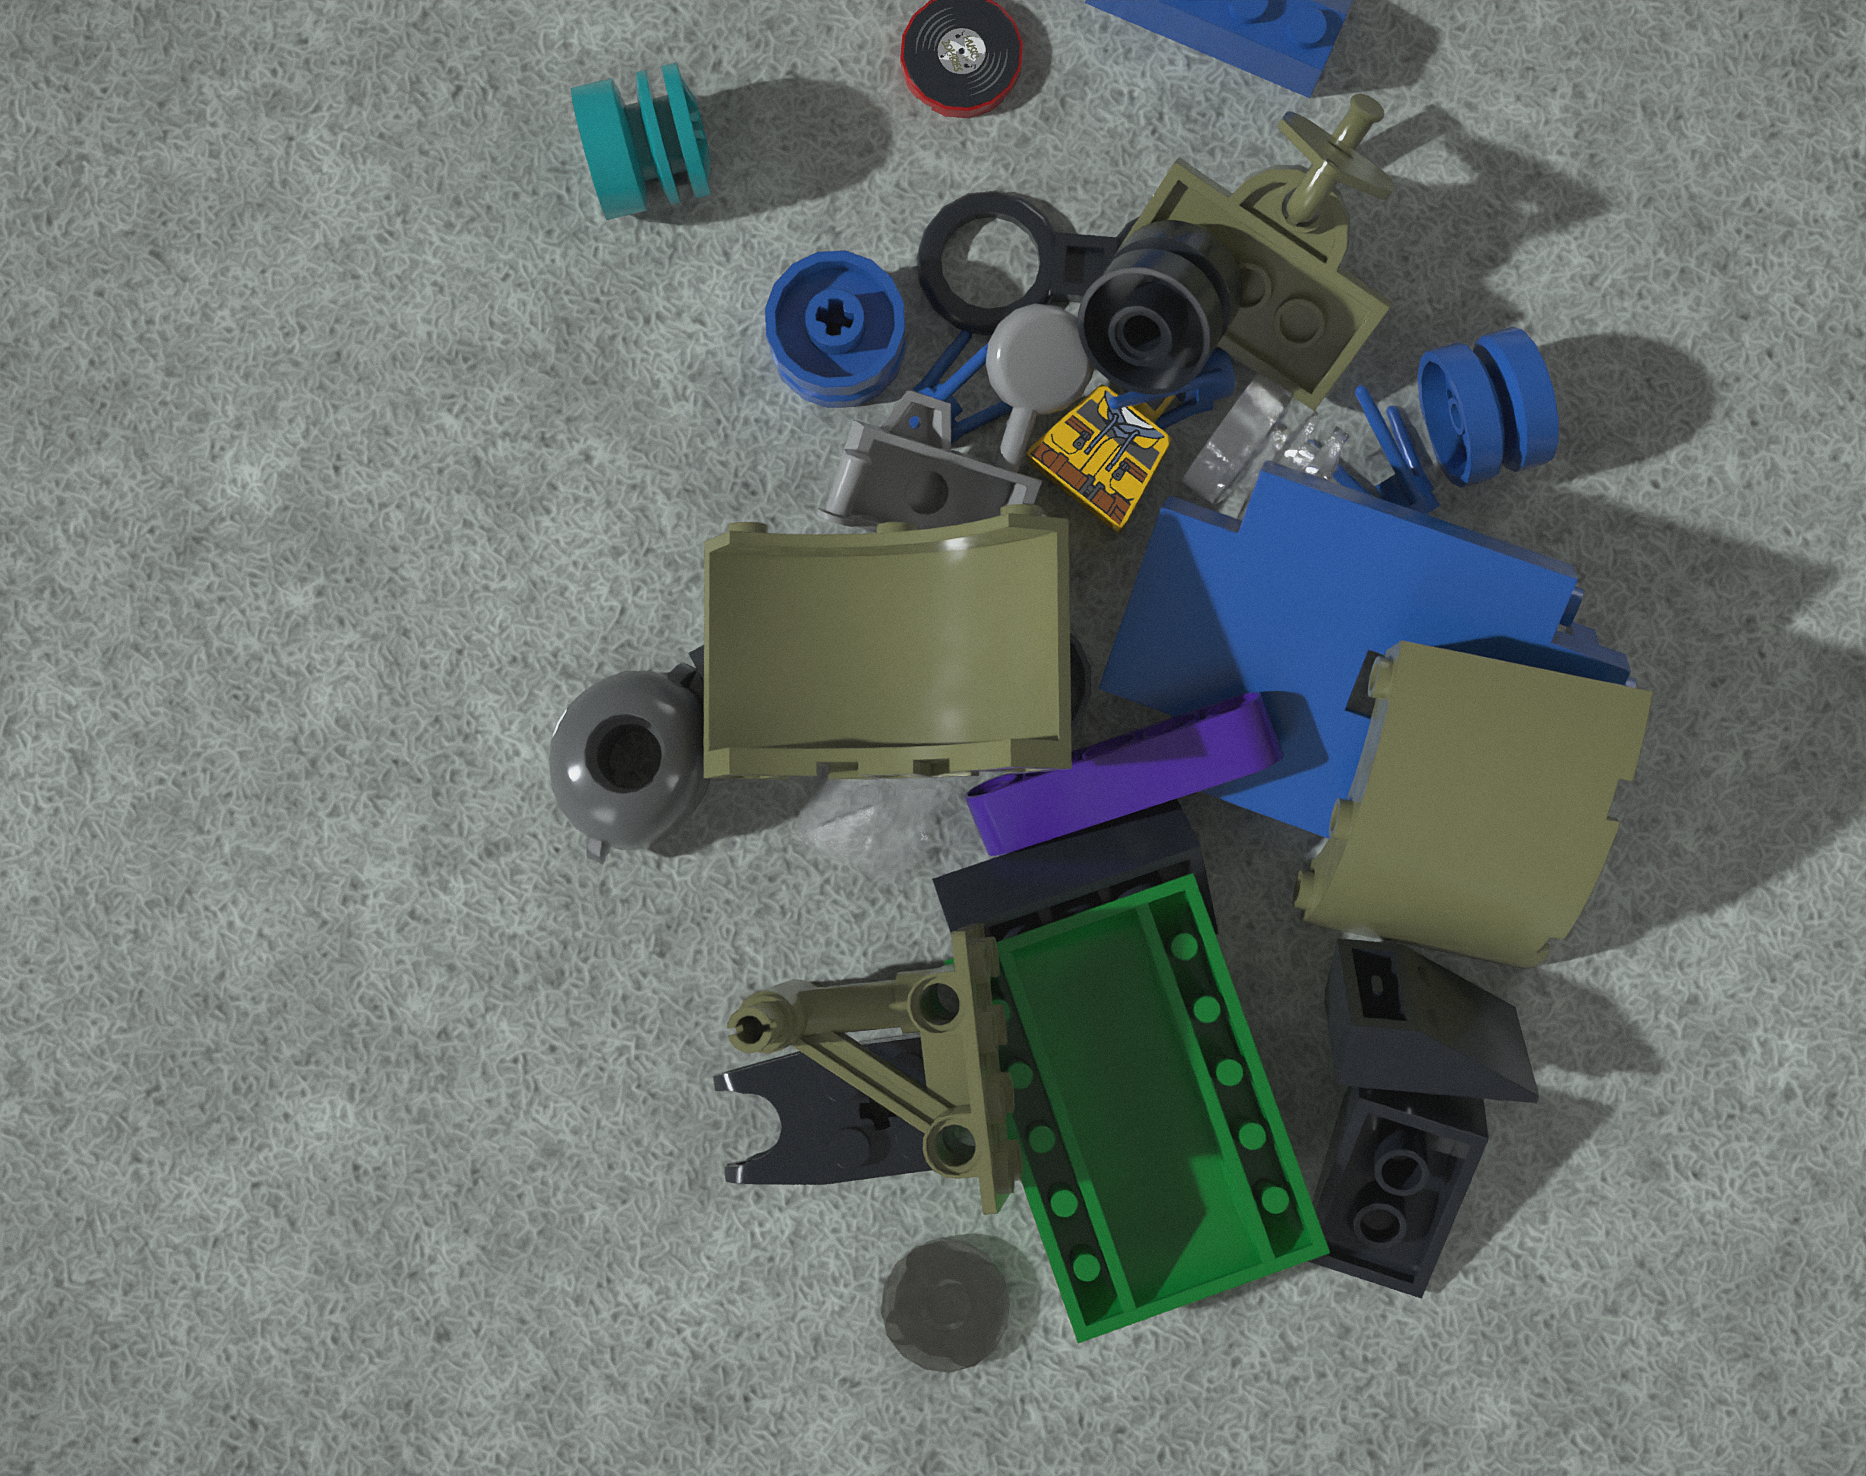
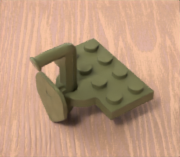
(1298, 307)

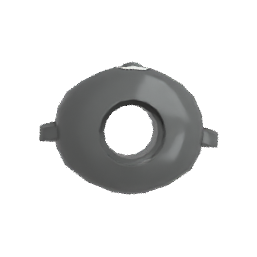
(583, 749)

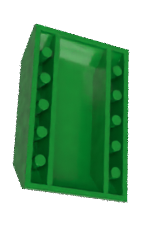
(1145, 1112)

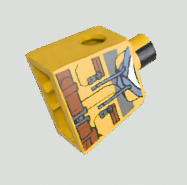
(1104, 454)

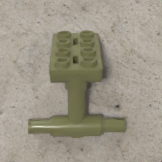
(957, 1050)

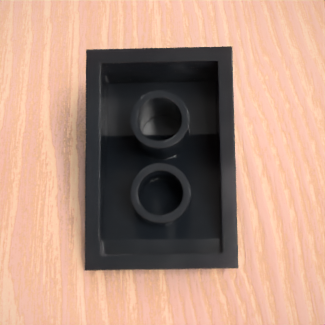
(1396, 1182)

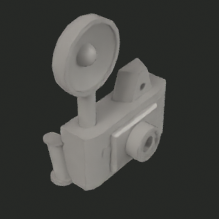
(914, 473)

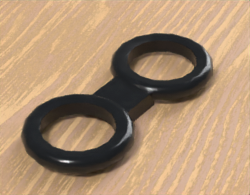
(1065, 260)

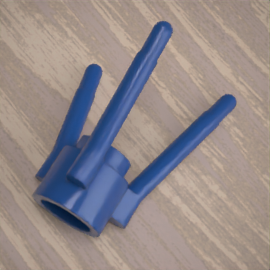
(1211, 384)
(945, 391)
(1409, 484)

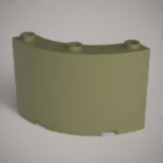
(888, 650)
(1475, 806)

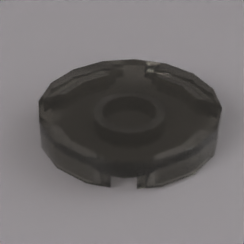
(945, 1305)

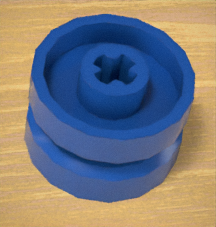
(827, 294)
(1488, 406)

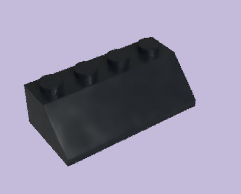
(1075, 873)

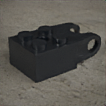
(821, 1121)

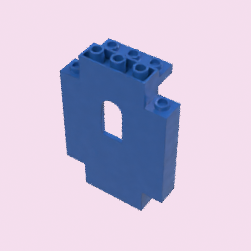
(1301, 599)

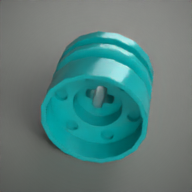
(641, 141)

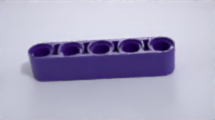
(1127, 774)

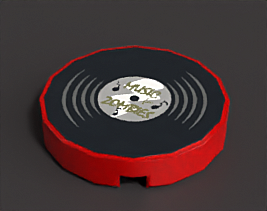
(961, 56)

